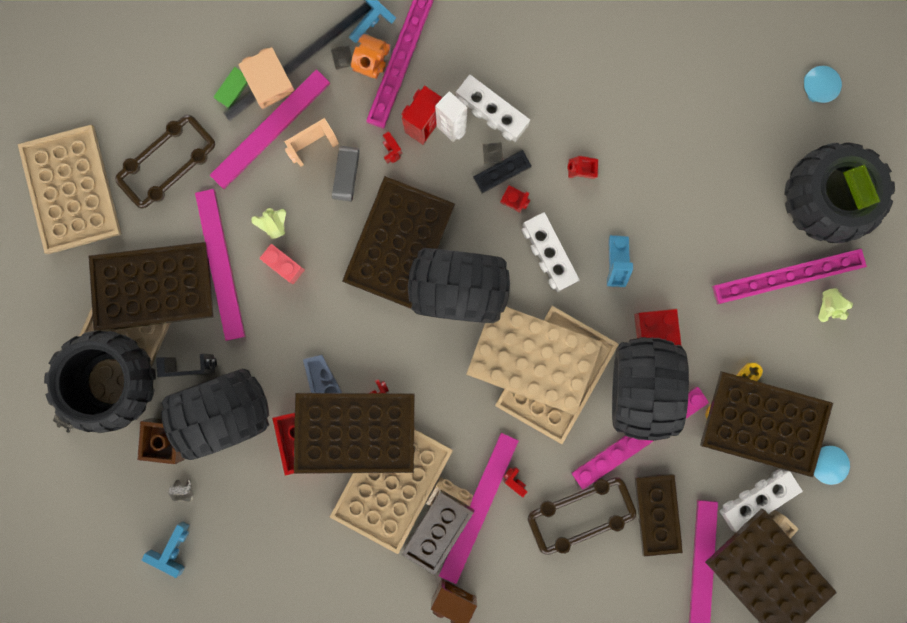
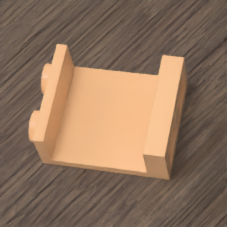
(266, 77)
(307, 137)

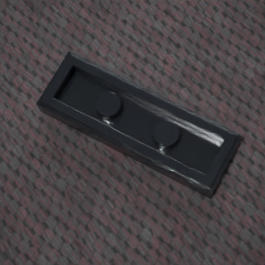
(502, 172)

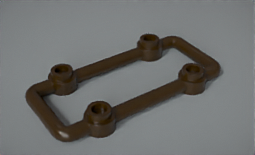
(132, 166)
(563, 544)

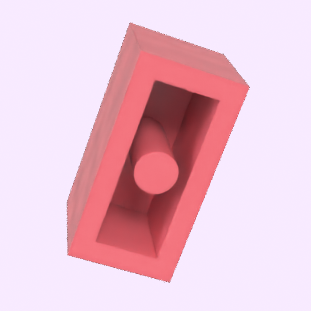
(282, 264)

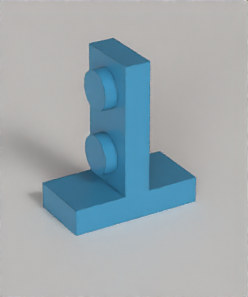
(371, 19)
(619, 261)
(165, 561)

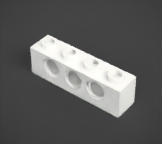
(472, 87)
(451, 117)
(541, 224)
(787, 490)

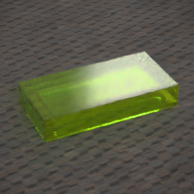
(861, 187)

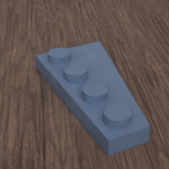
(320, 376)

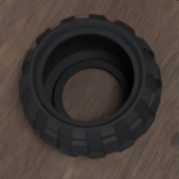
(809, 200)
(459, 285)
(69, 381)
(650, 389)
(215, 414)

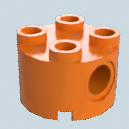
(369, 56)

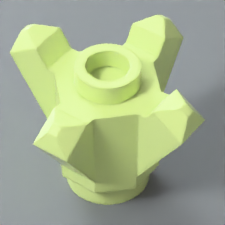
(271, 222)
(834, 305)

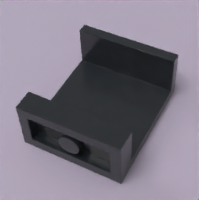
(167, 366)

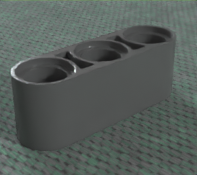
(345, 173)

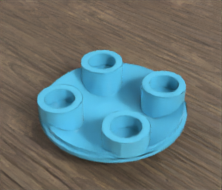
(822, 84)
(832, 465)

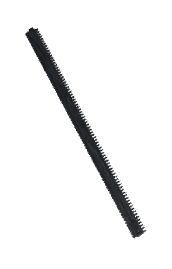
(305, 54)

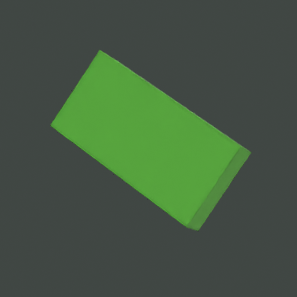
(231, 88)

